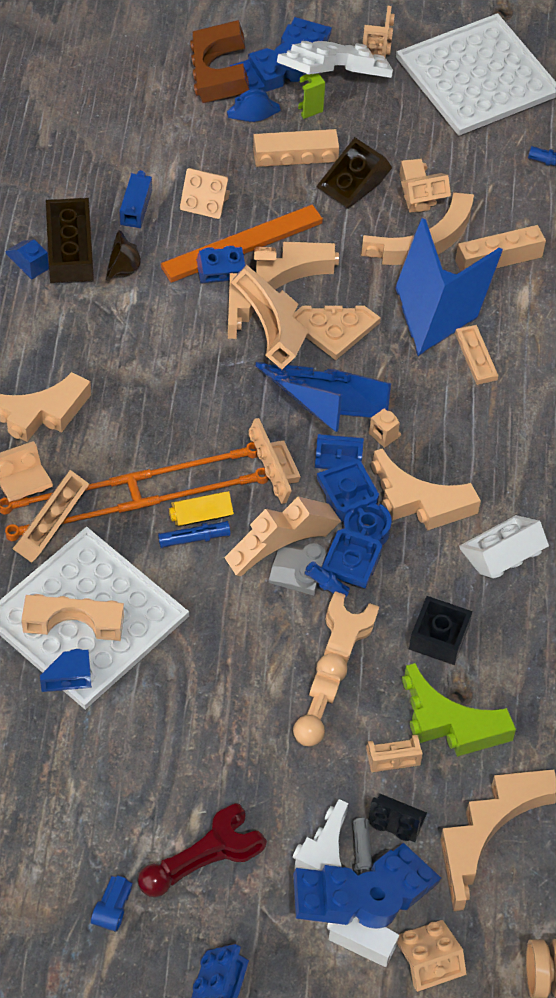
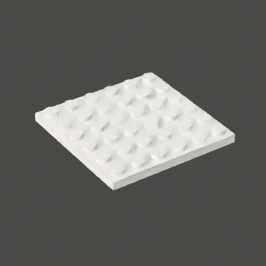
(478, 74)
(93, 571)

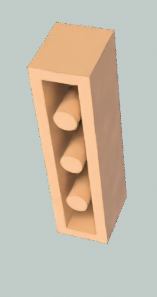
(295, 147)
(517, 247)
(51, 516)

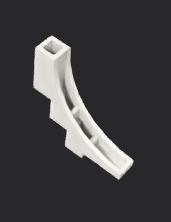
(314, 854)

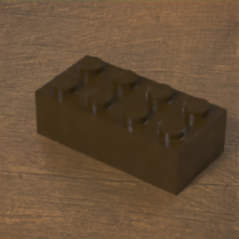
(69, 240)

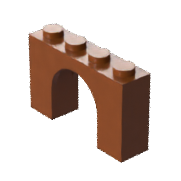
(209, 44)

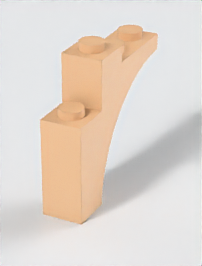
(275, 311)
(51, 407)
(433, 503)
(277, 529)

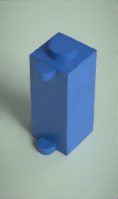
(136, 200)

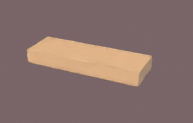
(265, 253)
(476, 354)

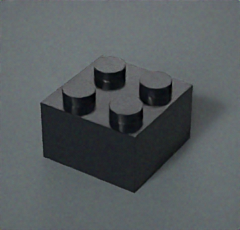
(440, 630)

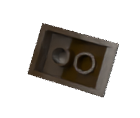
(354, 173)

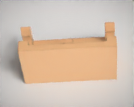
(426, 188)
(394, 754)

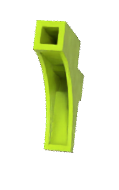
(464, 726)

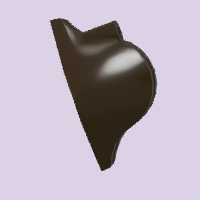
(123, 258)

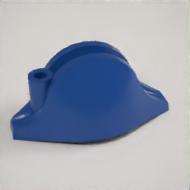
(253, 106)

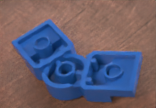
(262, 65)
(355, 501)
(373, 897)

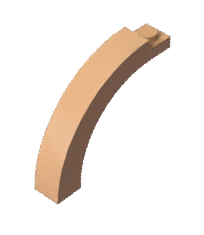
(444, 234)

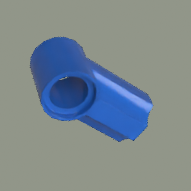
(110, 910)

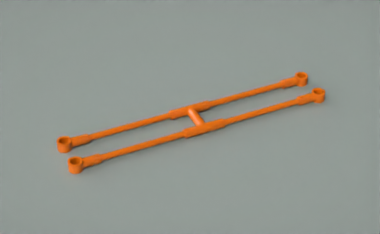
(139, 502)

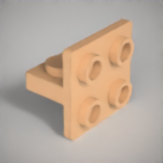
(204, 193)

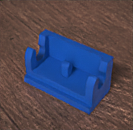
(337, 450)

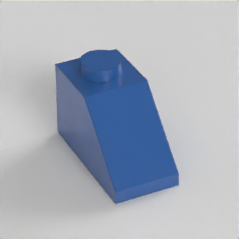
(29, 257)
(67, 672)

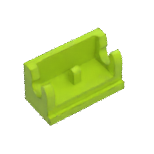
(313, 95)

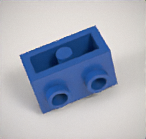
(217, 264)

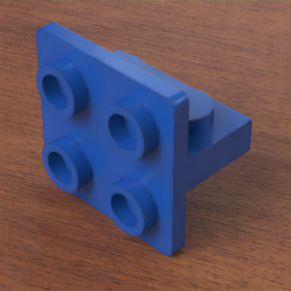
(220, 973)

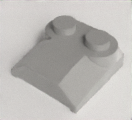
(290, 567)

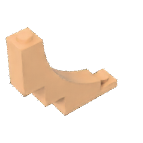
(297, 261)
(465, 844)

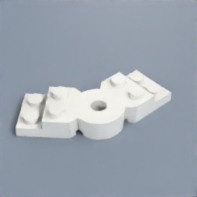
(324, 55)

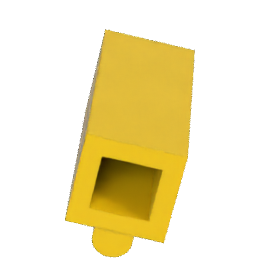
(201, 508)

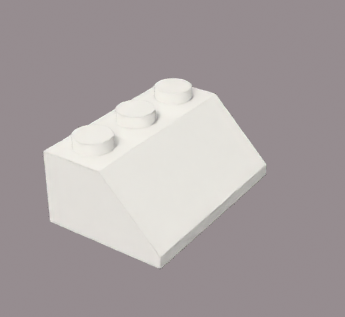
(505, 546)

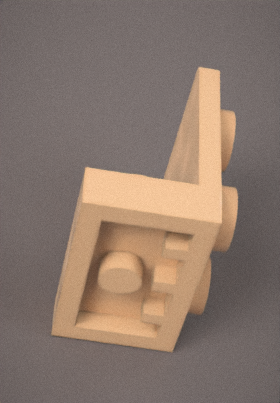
(377, 37)
(22, 472)
(432, 955)

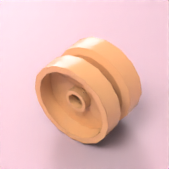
(541, 968)

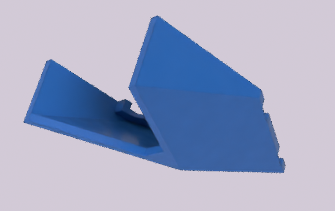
(436, 299)
(330, 392)

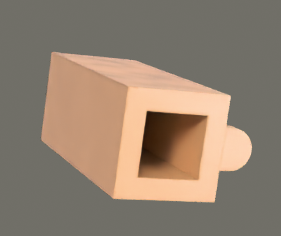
(414, 169)

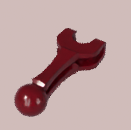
(216, 845)

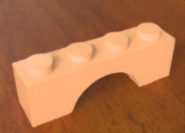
(44, 612)

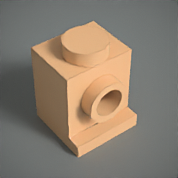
(386, 422)

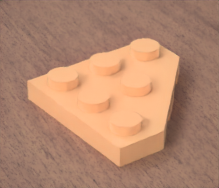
(335, 327)

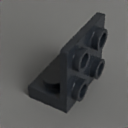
(396, 818)

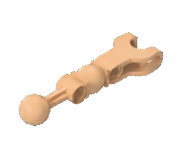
(332, 667)

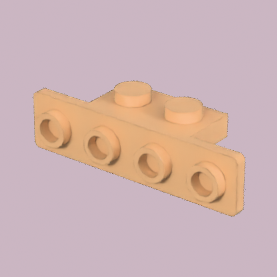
(276, 460)

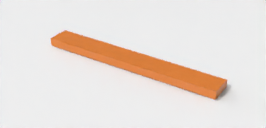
(249, 239)

